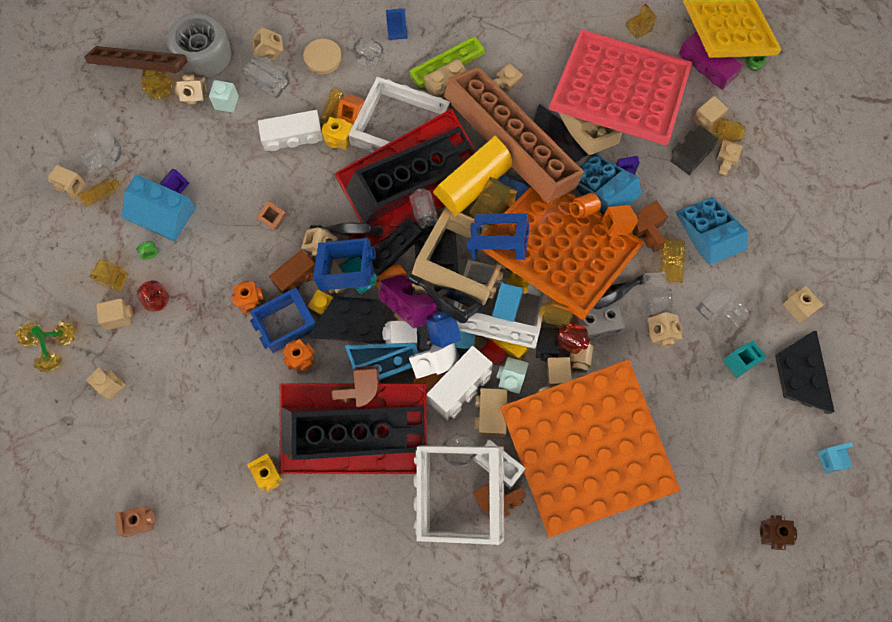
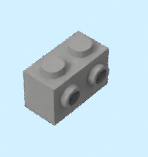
(602, 322)

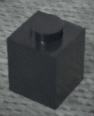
(547, 344)

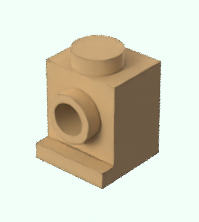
(66, 181)
(105, 383)

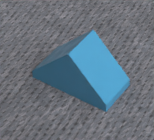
(508, 302)

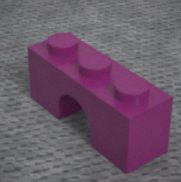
(719, 71)
(398, 295)

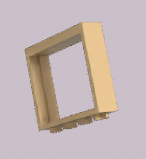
(443, 277)

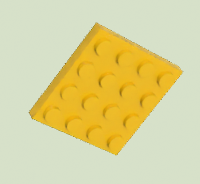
(732, 28)

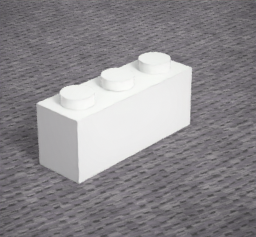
(290, 130)

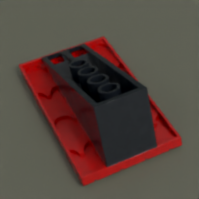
(420, 159)
(341, 438)

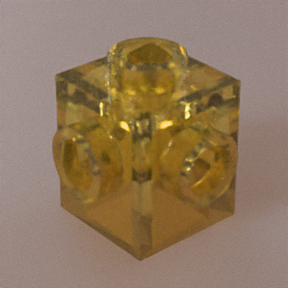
(156, 84)

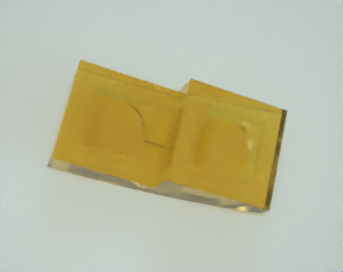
(673, 260)

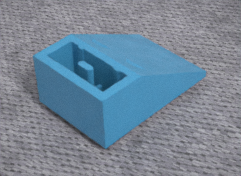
(609, 183)
(713, 230)

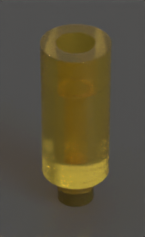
(331, 106)
(98, 191)

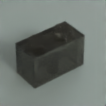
(694, 150)

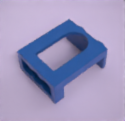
(517, 242)

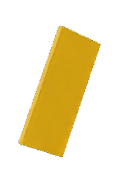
(471, 177)

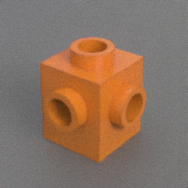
(247, 296)
(301, 362)

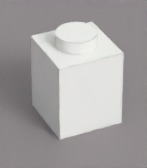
(399, 332)

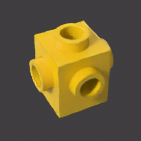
(337, 133)

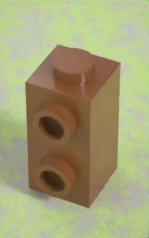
(294, 272)

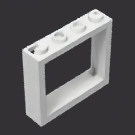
(397, 91)
(495, 327)
(422, 501)

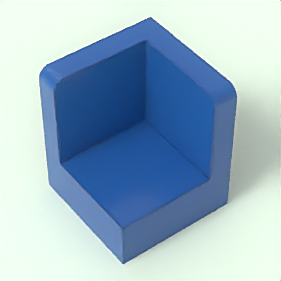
(396, 24)

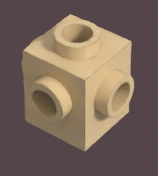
(267, 44)
(191, 89)
(316, 236)
(665, 329)

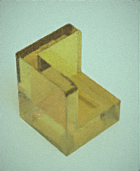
(641, 23)
(109, 275)

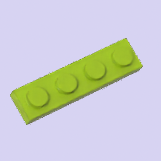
(465, 52)

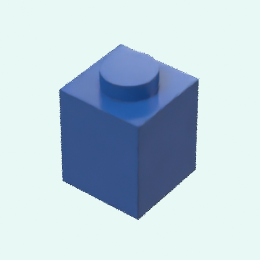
(443, 329)

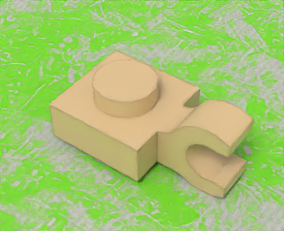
(508, 77)
(728, 155)

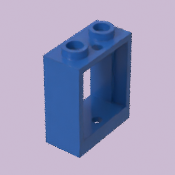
(342, 249)
(275, 305)

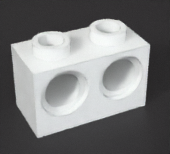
(512, 468)

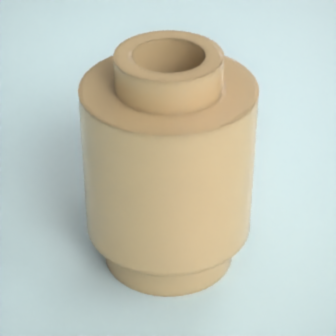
(581, 361)

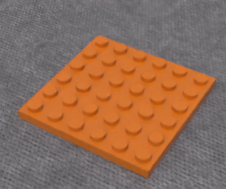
(565, 254)
(589, 448)

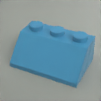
(156, 207)

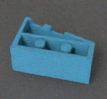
(390, 358)

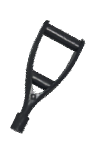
(353, 228)
(617, 292)
(438, 294)

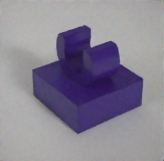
(629, 164)
(174, 181)

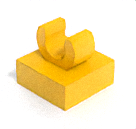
(515, 280)

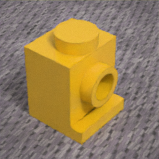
(273, 478)

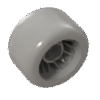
(203, 44)

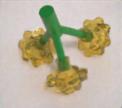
(31, 336)

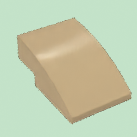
(590, 135)

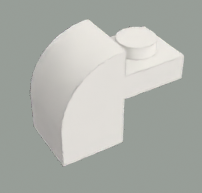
(434, 360)

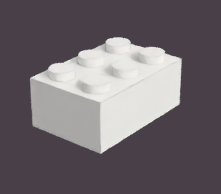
(460, 384)

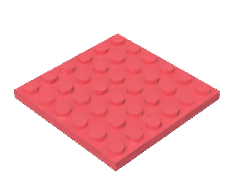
(622, 87)

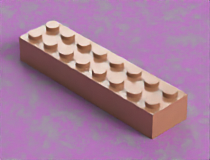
(531, 149)

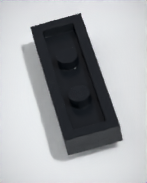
(396, 246)

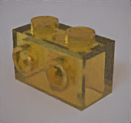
(494, 198)

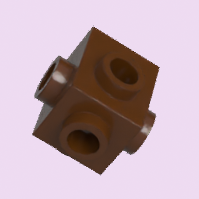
(771, 536)

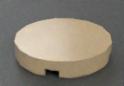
(322, 56)

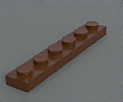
(136, 59)

